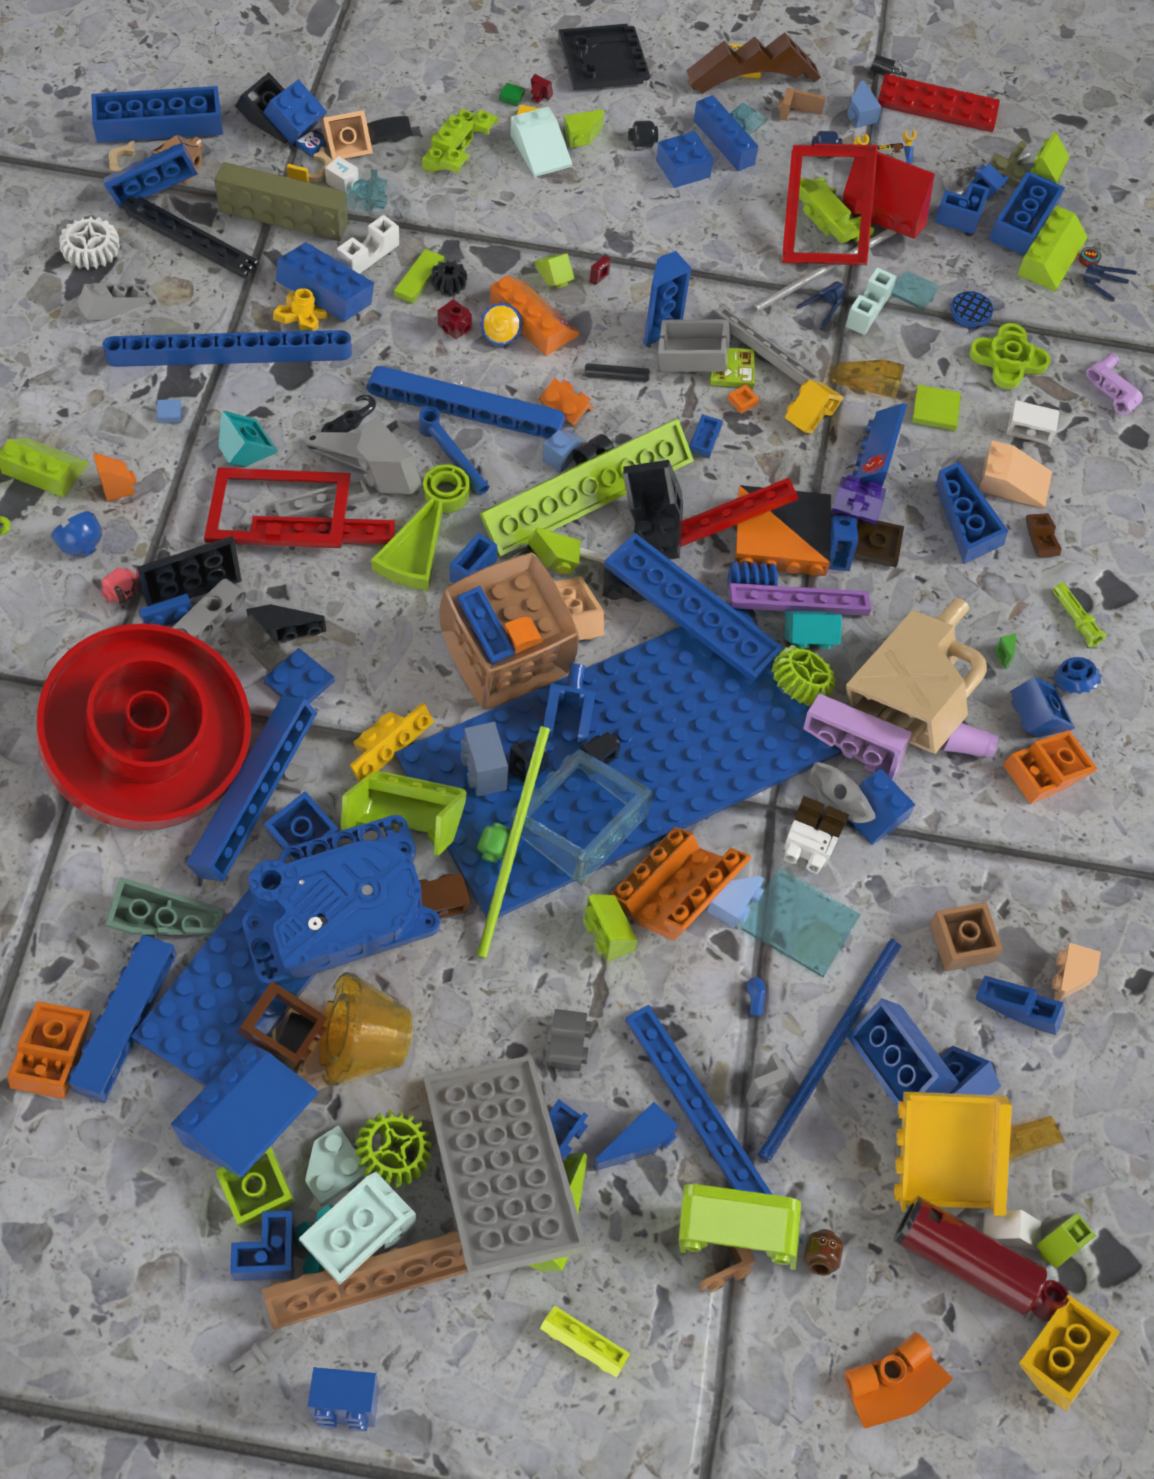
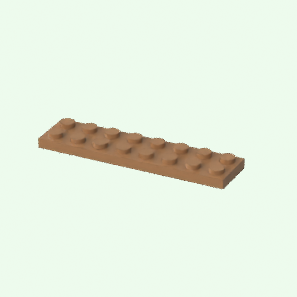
(376, 1278)

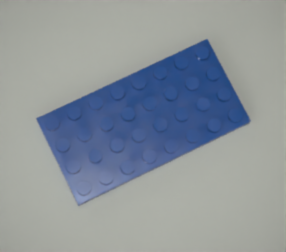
(209, 1001)

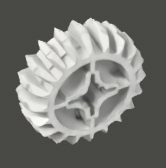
(89, 243)

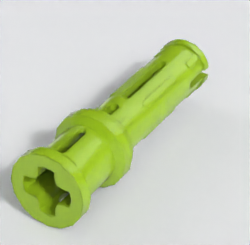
(1083, 622)

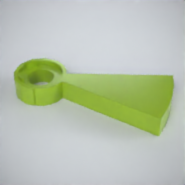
(412, 551)

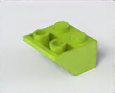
(1052, 160)
(609, 926)

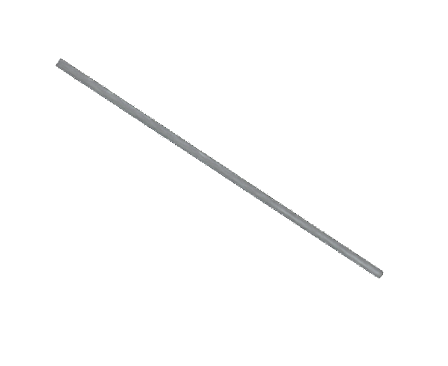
(873, 241)

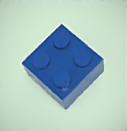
(295, 111)
(684, 159)
(299, 823)

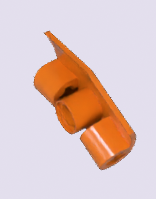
(887, 1399)

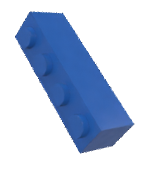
(725, 133)

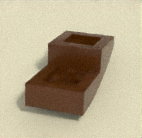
(1041, 533)

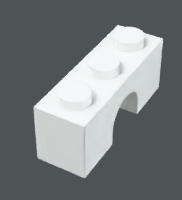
(381, 239)

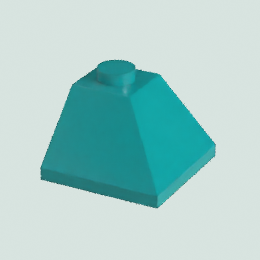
(243, 440)

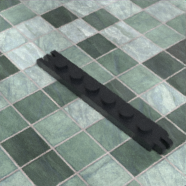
(190, 236)

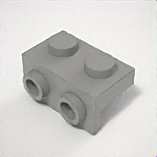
(770, 1084)

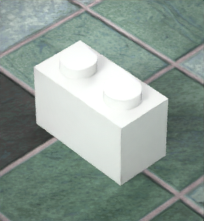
(1033, 422)

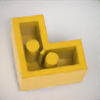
(812, 404)

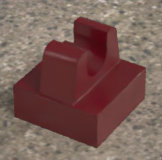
(540, 88)

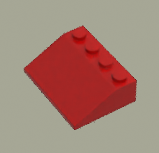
(899, 197)

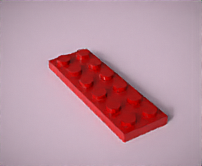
(938, 102)

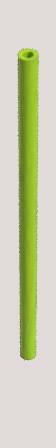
(513, 842)

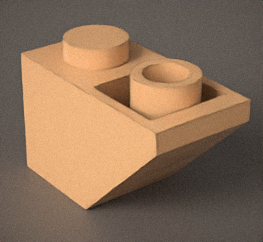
(1076, 970)

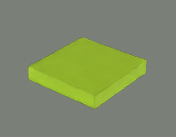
(936, 407)

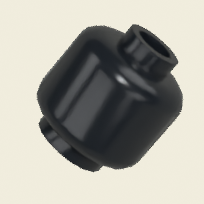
(643, 134)

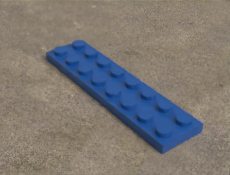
(693, 607)

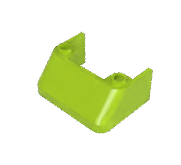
(421, 803)
(740, 1221)

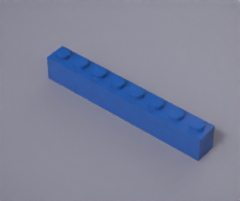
(251, 789)

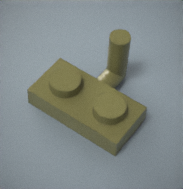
(1009, 166)

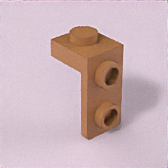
(800, 100)
(740, 1270)

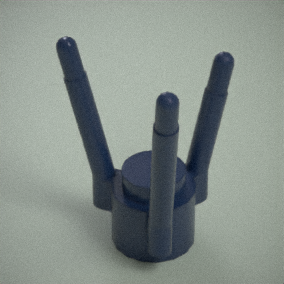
(1095, 273)
(831, 294)

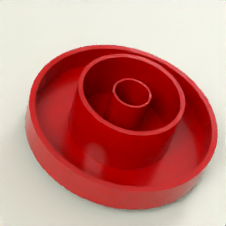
(142, 726)

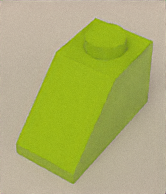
(582, 127)
(555, 269)
(556, 550)
(1065, 1241)

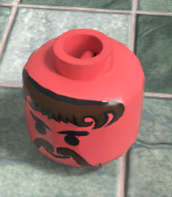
(119, 585)

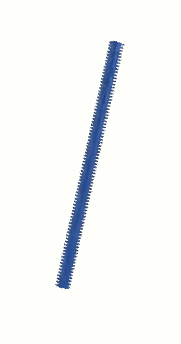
(829, 1051)

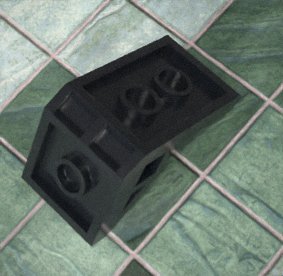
(656, 505)

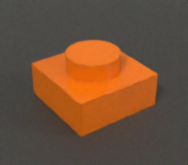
(743, 399)

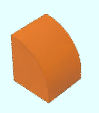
(522, 634)

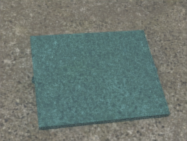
(800, 922)

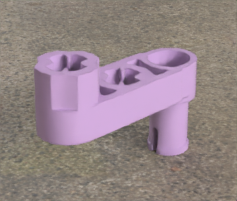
(1125, 395)

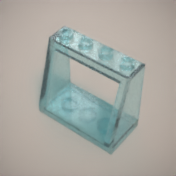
(566, 855)

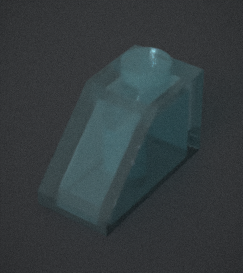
(748, 118)

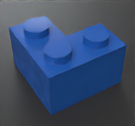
(962, 211)
(272, 1256)

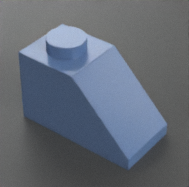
(863, 107)
(559, 449)

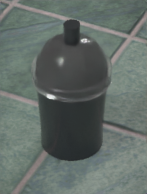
(887, 66)

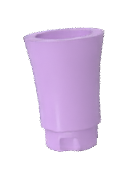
(971, 741)

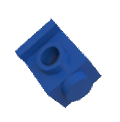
(989, 178)

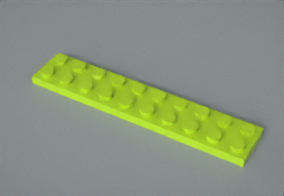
(581, 487)

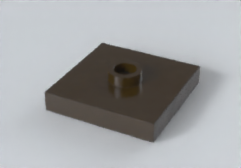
(879, 542)

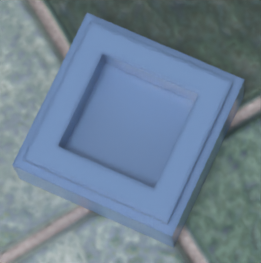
(169, 410)

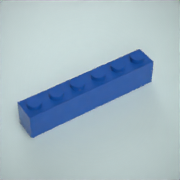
(125, 1011)

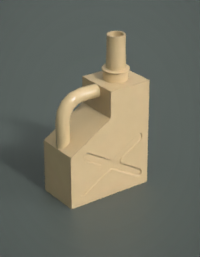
(914, 677)

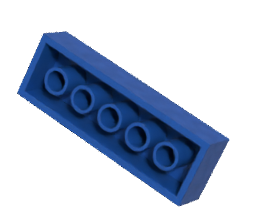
(156, 114)

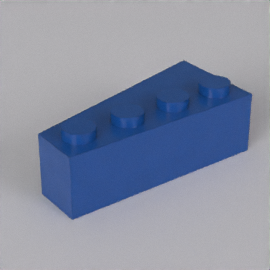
(969, 514)

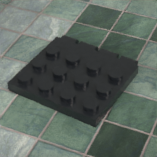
(603, 56)

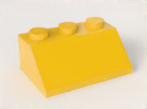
(1068, 1352)

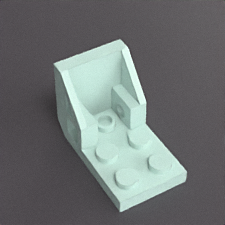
(358, 1226)

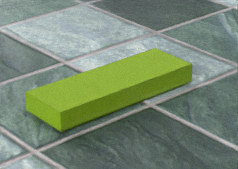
(418, 276)

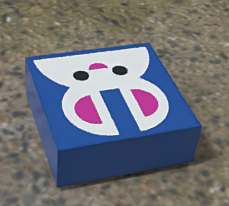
(310, 143)

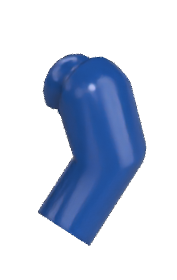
(757, 992)

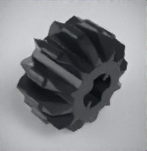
(448, 277)

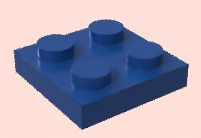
(299, 677)

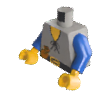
(897, 150)

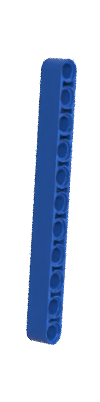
(227, 348)

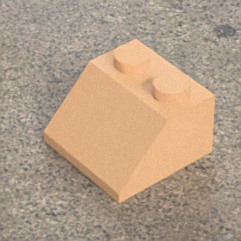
(346, 135)

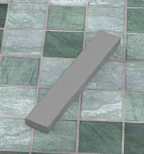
(765, 347)

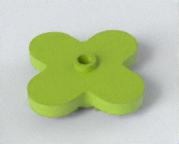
(1009, 356)

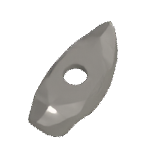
(826, 781)

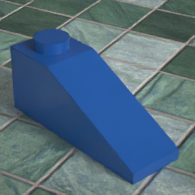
(641, 1138)

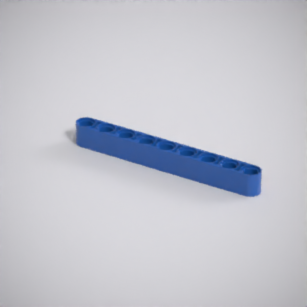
(465, 402)

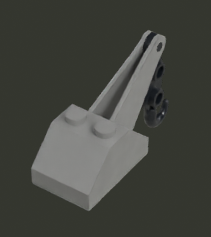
(375, 450)

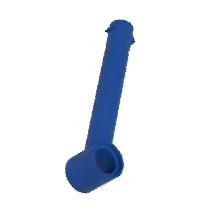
(429, 426)

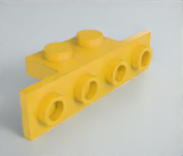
(387, 737)

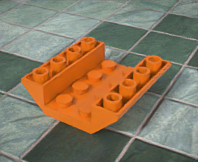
(676, 883)

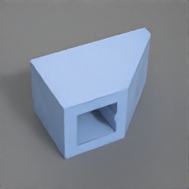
(733, 901)

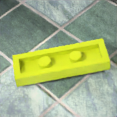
(585, 1341)

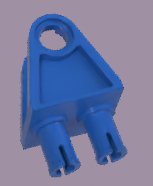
(571, 693)

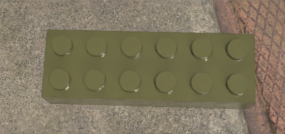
(281, 201)

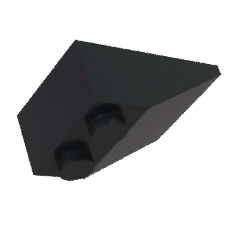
(254, 102)

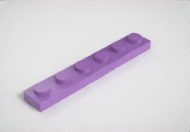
(799, 599)

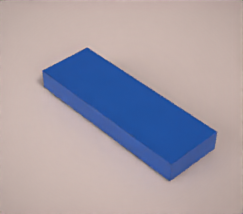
(486, 625)

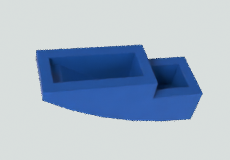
(1021, 1004)

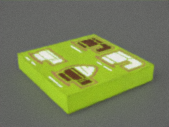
(739, 370)

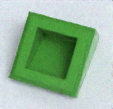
(1006, 649)

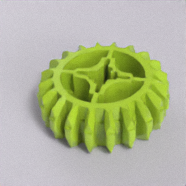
(803, 674)
(386, 1127)

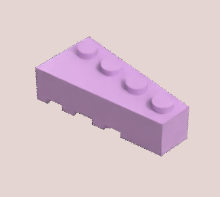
(858, 735)

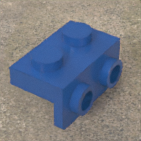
(166, 611)
(566, 1125)

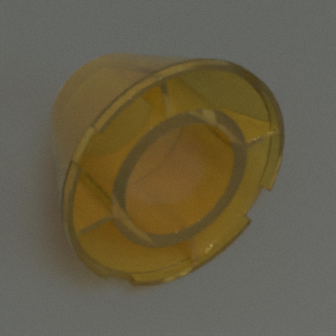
(363, 1032)

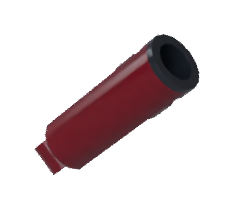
(979, 1260)

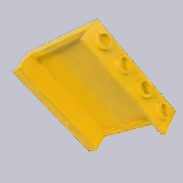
(954, 1150)

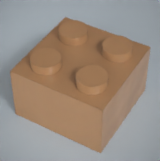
(966, 936)

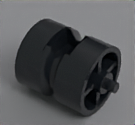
(593, 448)

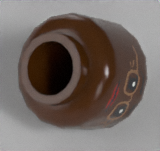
(823, 1252)

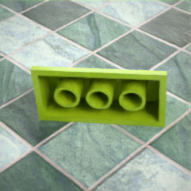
(1054, 249)

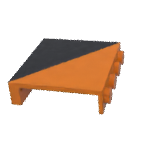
(790, 536)

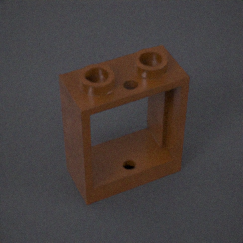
(261, 1040)

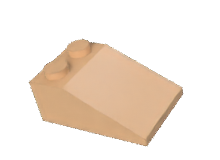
(1014, 476)
(583, 607)

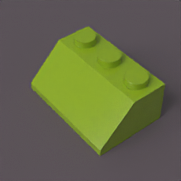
(40, 465)

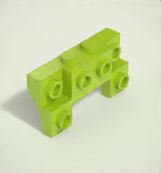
(454, 138)
(828, 211)

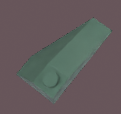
(152, 911)

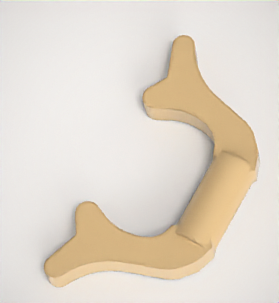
(116, 152)
(320, 175)

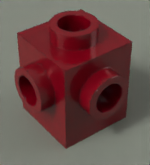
(454, 319)

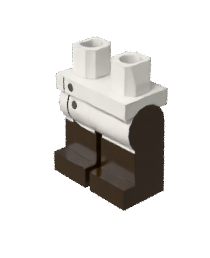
(812, 843)

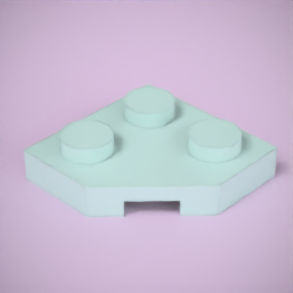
(332, 1166)

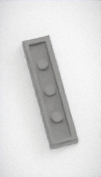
(319, 500)

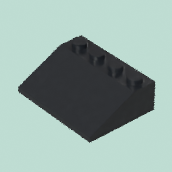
(189, 572)

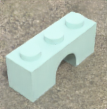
(870, 304)

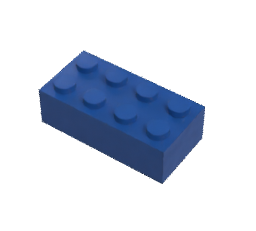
(1026, 213)
(333, 284)

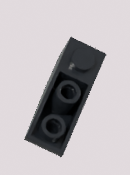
(288, 623)

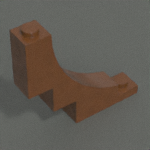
(725, 63)

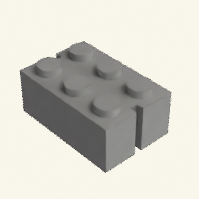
(694, 345)

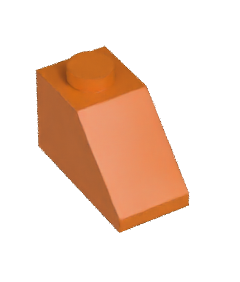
(114, 477)

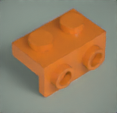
(561, 397)

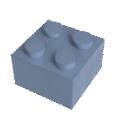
(484, 759)

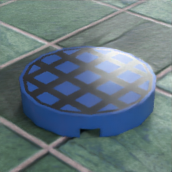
(971, 309)

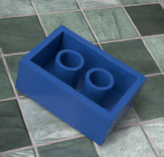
(343, 1398)

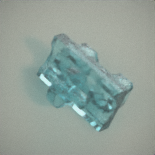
(372, 190)

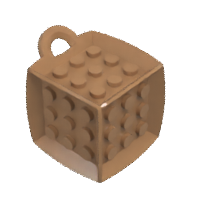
(514, 591)

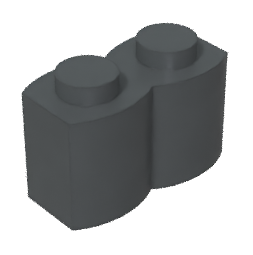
(567, 1040)

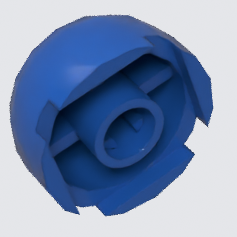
(79, 535)

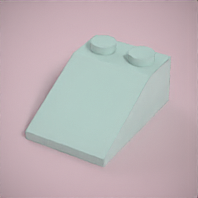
(540, 141)

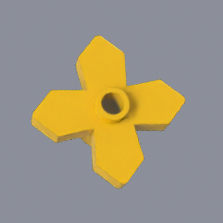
(300, 309)

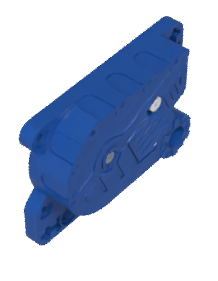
(337, 902)

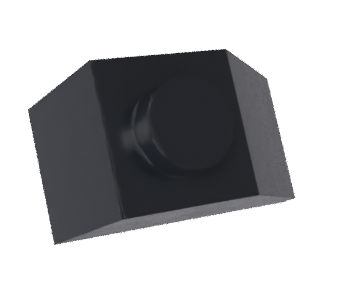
(520, 759)

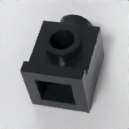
(602, 747)

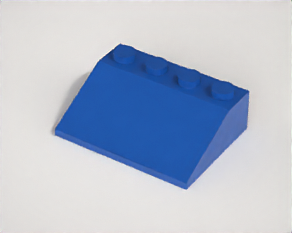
(243, 1110)

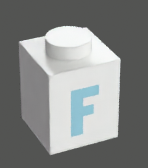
(341, 175)

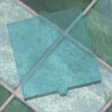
(914, 290)

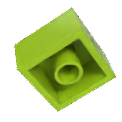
(258, 1191)

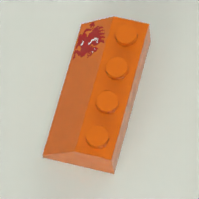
(540, 321)

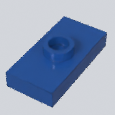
(705, 436)

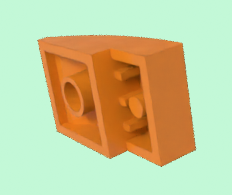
(1049, 766)
(49, 1049)

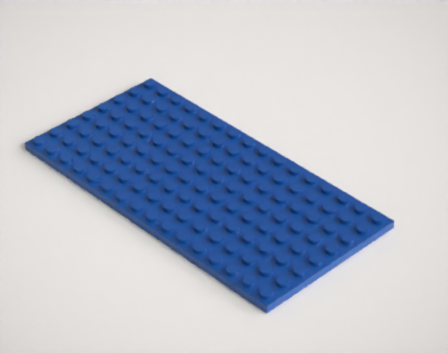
(684, 731)

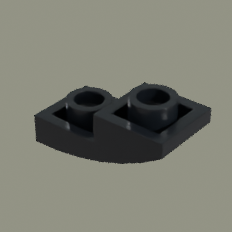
(392, 127)

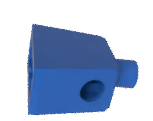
(844, 533)

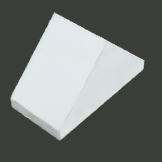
(1014, 1229)

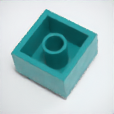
(814, 628)

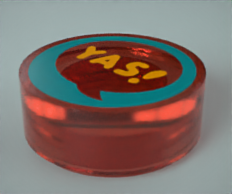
(1089, 256)

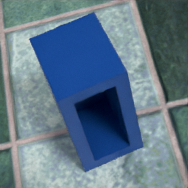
(475, 556)

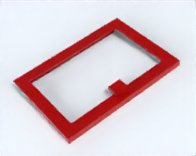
(862, 207)
(273, 534)

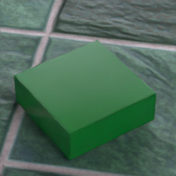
(512, 94)

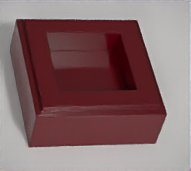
(600, 270)

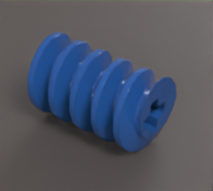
(752, 575)

